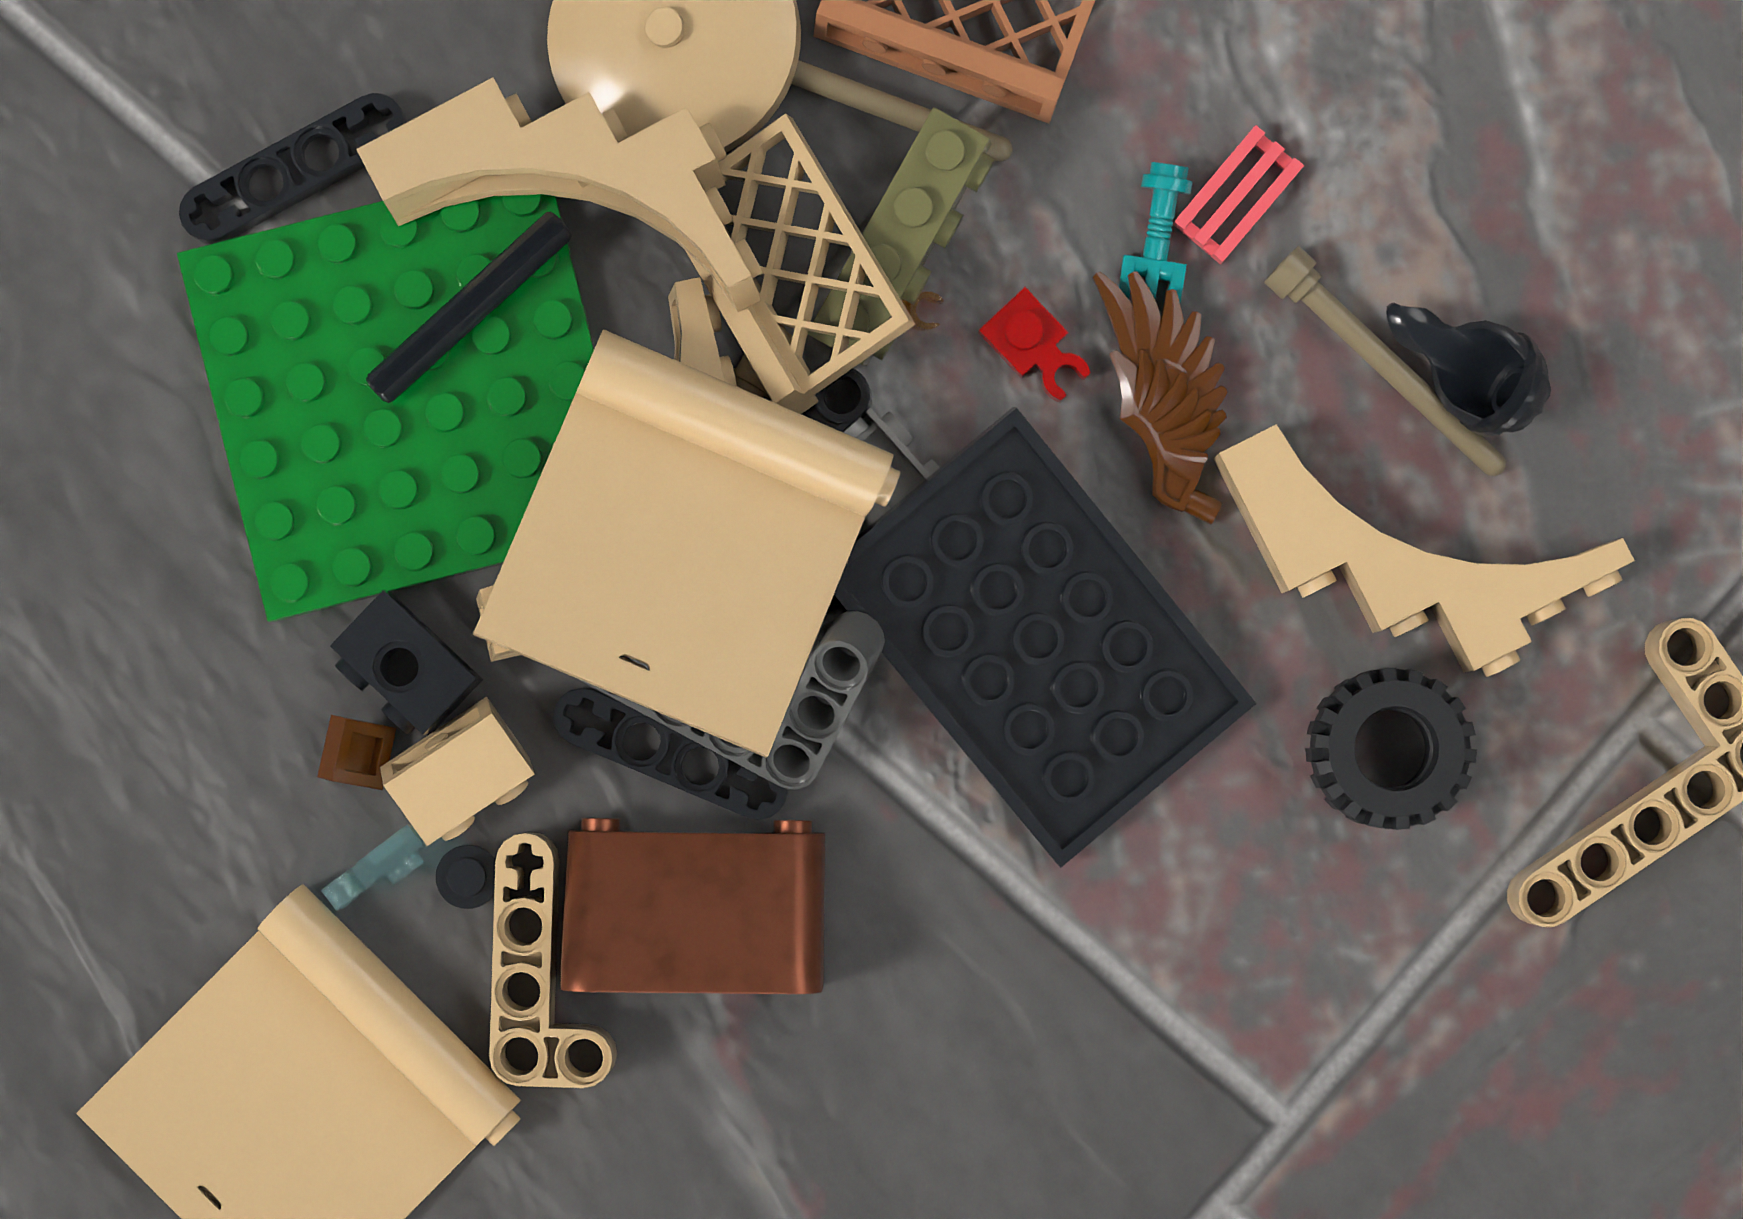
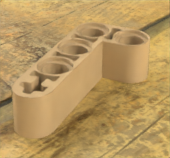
(538, 960)

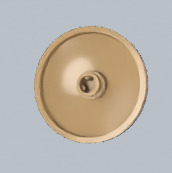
(659, 56)

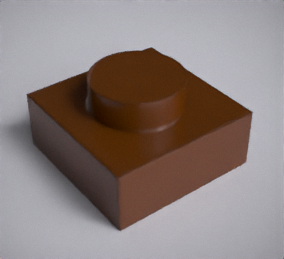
(356, 752)

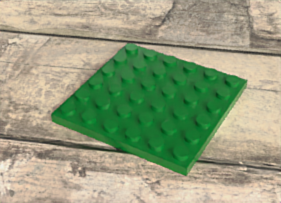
(327, 473)

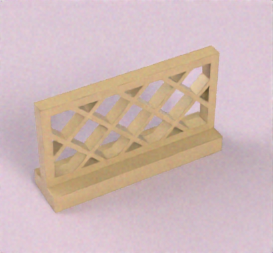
(758, 328)

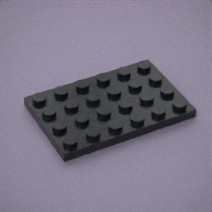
(1039, 637)

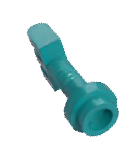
(1166, 182)

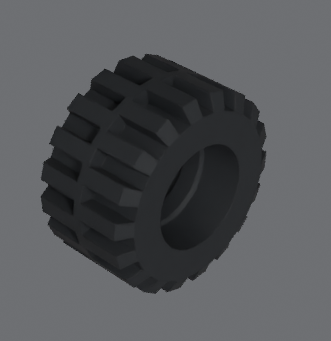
(1445, 742)

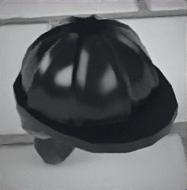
(1479, 369)

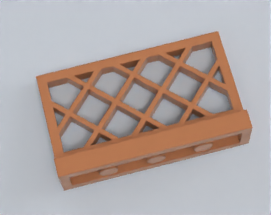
(954, 58)

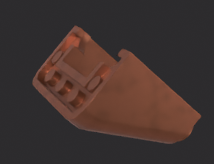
(694, 910)

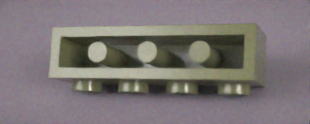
(913, 218)

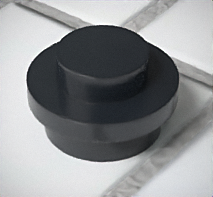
(466, 876)

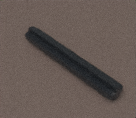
(468, 307)

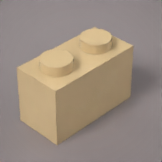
(458, 773)

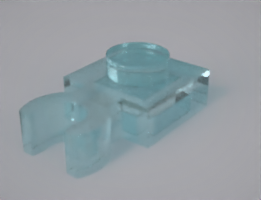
(391, 859)

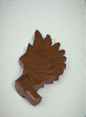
(1166, 390)

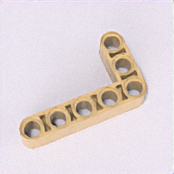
(1665, 795)

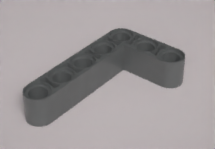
(807, 720)

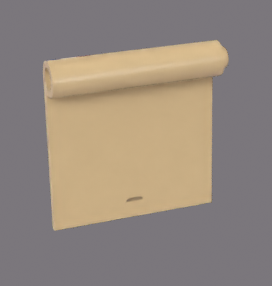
(687, 538)
(300, 1086)

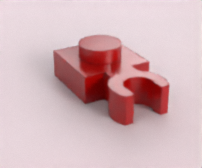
(1028, 337)

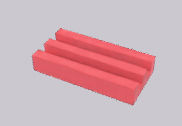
(1272, 154)

